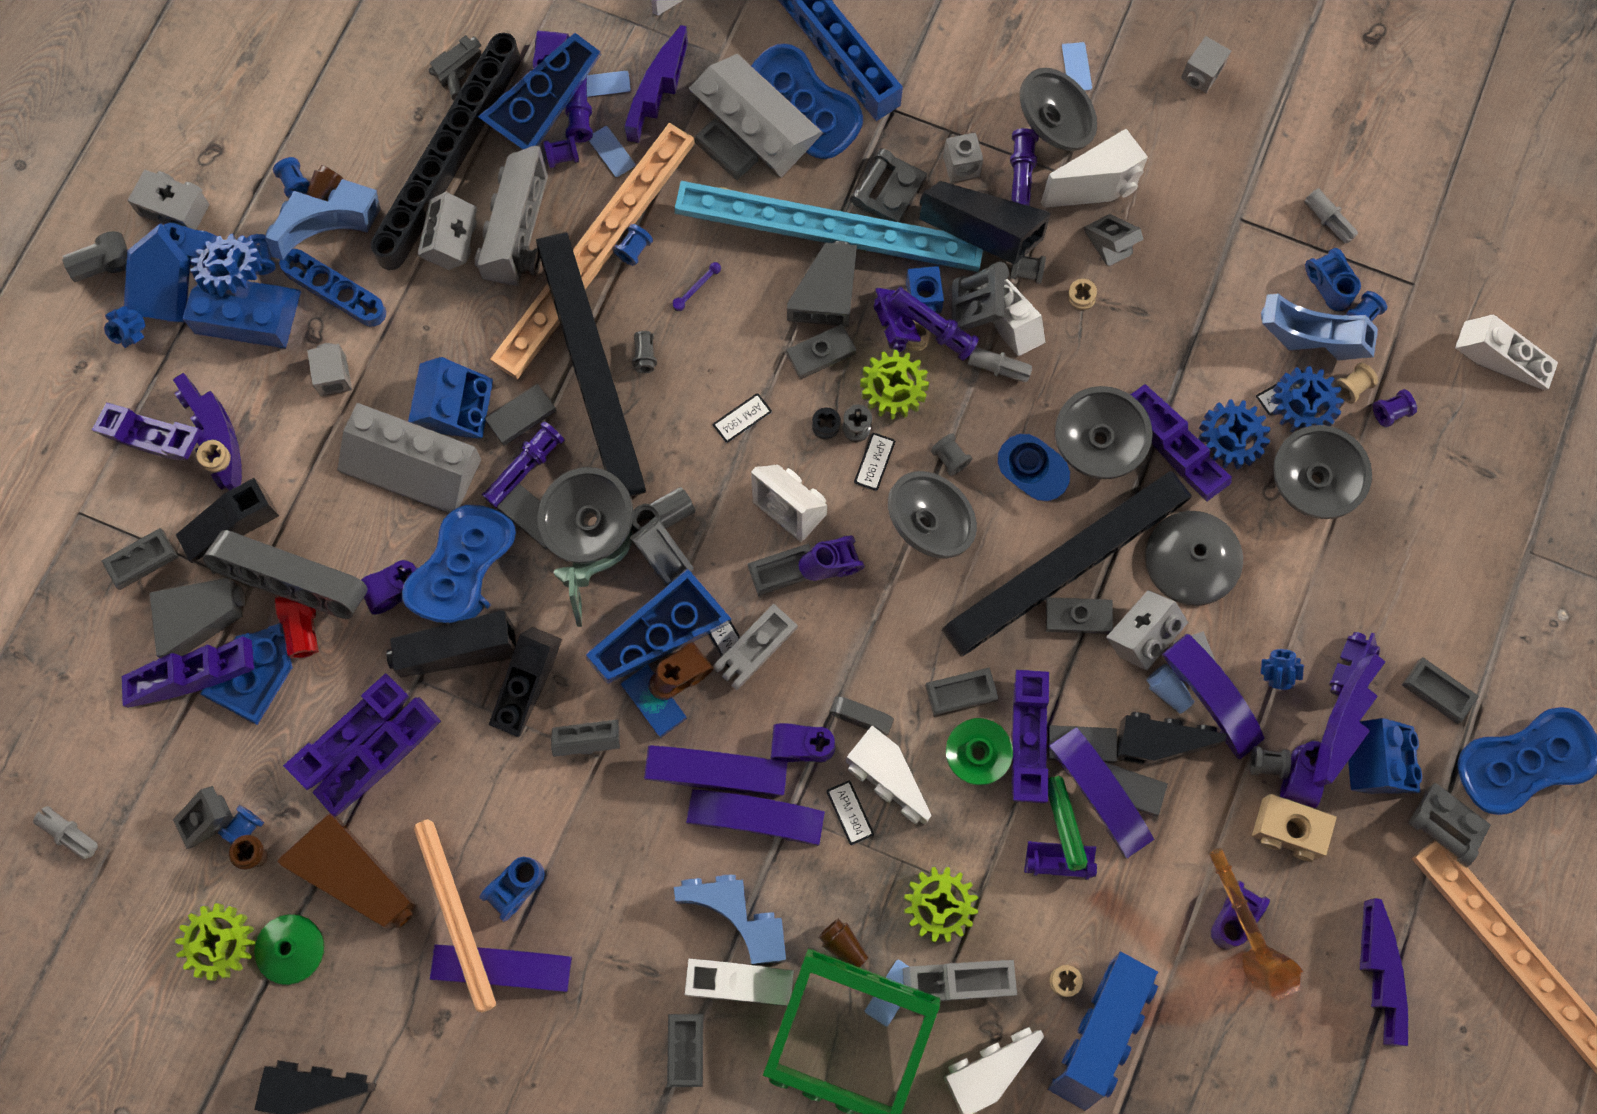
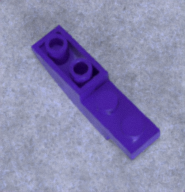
(215, 425)

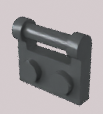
(897, 192)
(981, 305)
(1450, 823)

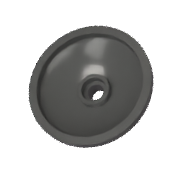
(1058, 109)
(1106, 414)
(1332, 457)
(571, 504)
(932, 514)
(1184, 574)

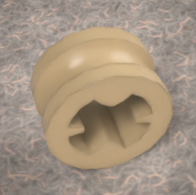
(1082, 284)
(918, 346)
(219, 463)
(1055, 980)

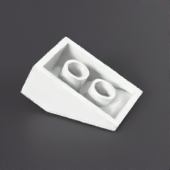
(1097, 175)
(787, 500)

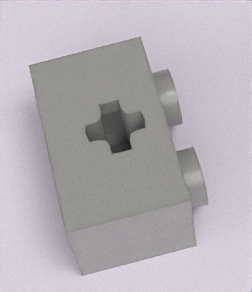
(167, 200)
(447, 231)
(1147, 629)

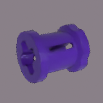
(561, 151)
(1394, 408)

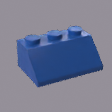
(252, 315)

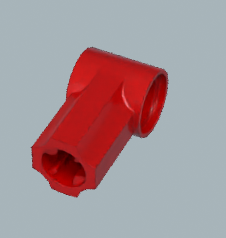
(298, 627)

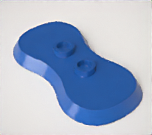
(827, 108)
(452, 578)
(1510, 769)

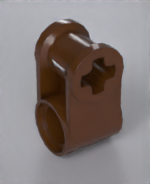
(679, 672)

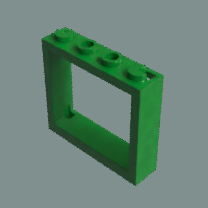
(872, 985)

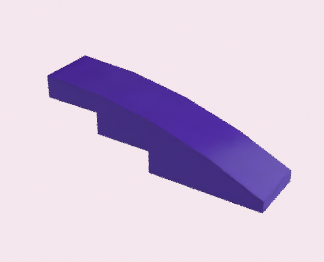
(659, 78)
(1181, 447)
(186, 674)
(1343, 728)
(377, 757)
(715, 770)
(1382, 958)

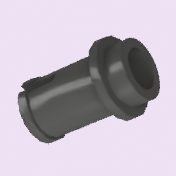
(644, 352)

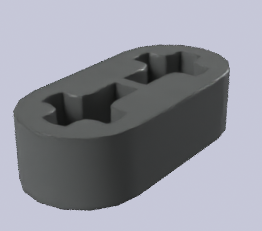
(861, 715)

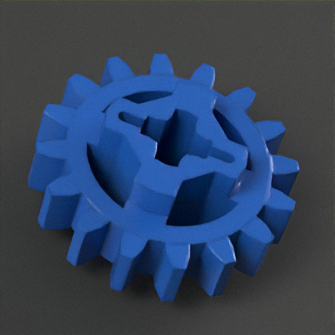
(226, 264)
(1317, 393)
(1242, 424)

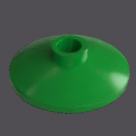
(984, 735)
(305, 952)

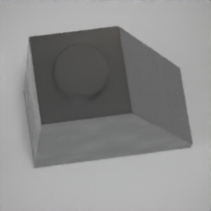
(826, 288)
(193, 614)

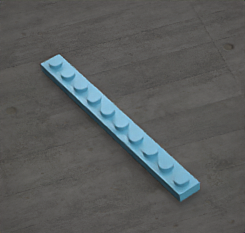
(826, 225)

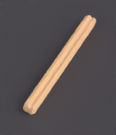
(455, 916)

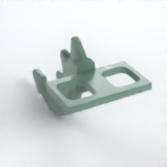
(580, 574)

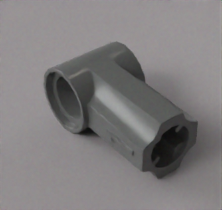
(106, 254)
(668, 509)

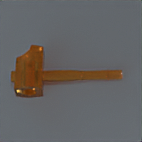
(1263, 966)

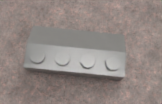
(755, 113)
(512, 216)
(407, 459)

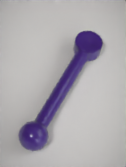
(679, 303)

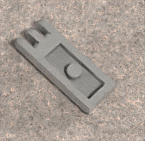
(756, 646)

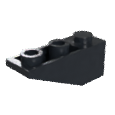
(235, 511)
(524, 680)
(1154, 741)
(297, 1092)

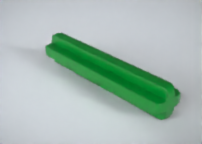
(1066, 824)

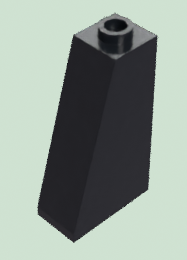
(984, 220)
(453, 645)

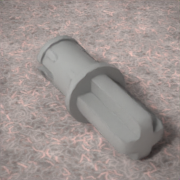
(1331, 215)
(1000, 364)
(65, 833)

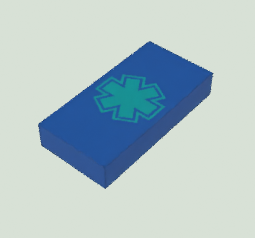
(660, 714)

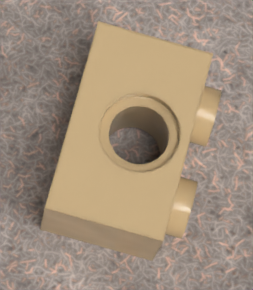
(1313, 825)

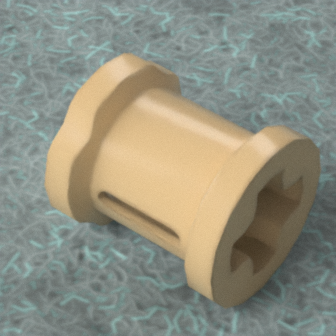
(1357, 382)

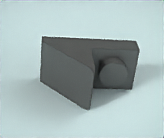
(1113, 238)
(202, 817)

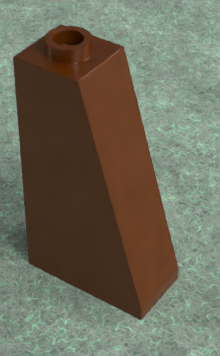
(346, 870)

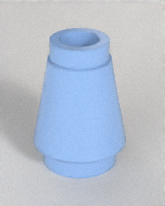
(1170, 688)

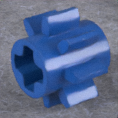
(124, 326)
(1282, 669)

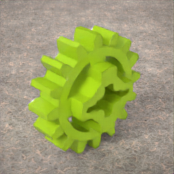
(897, 373)
(943, 889)
(219, 956)

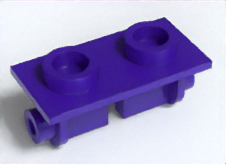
(901, 326)
(1354, 650)
(1051, 860)

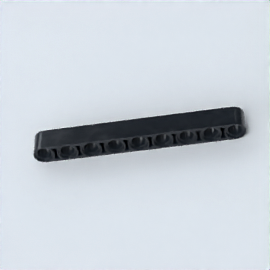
(446, 163)
(589, 361)
(1066, 563)

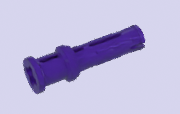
(578, 115)
(1023, 162)
(945, 330)
(532, 453)

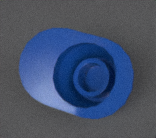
(1034, 467)

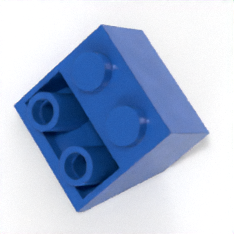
(450, 399)
(1386, 759)

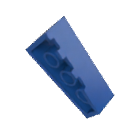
(540, 97)
(663, 625)
(1106, 1032)

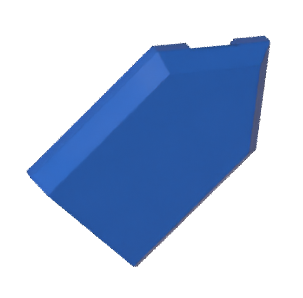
(157, 277)
(254, 691)

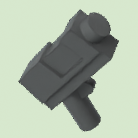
(451, 66)

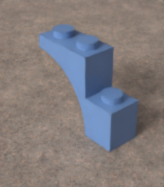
(304, 216)
(1302, 328)
(727, 896)

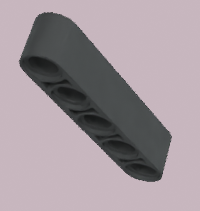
(285, 574)

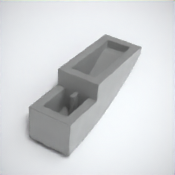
(964, 980)

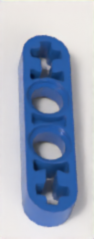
(330, 291)

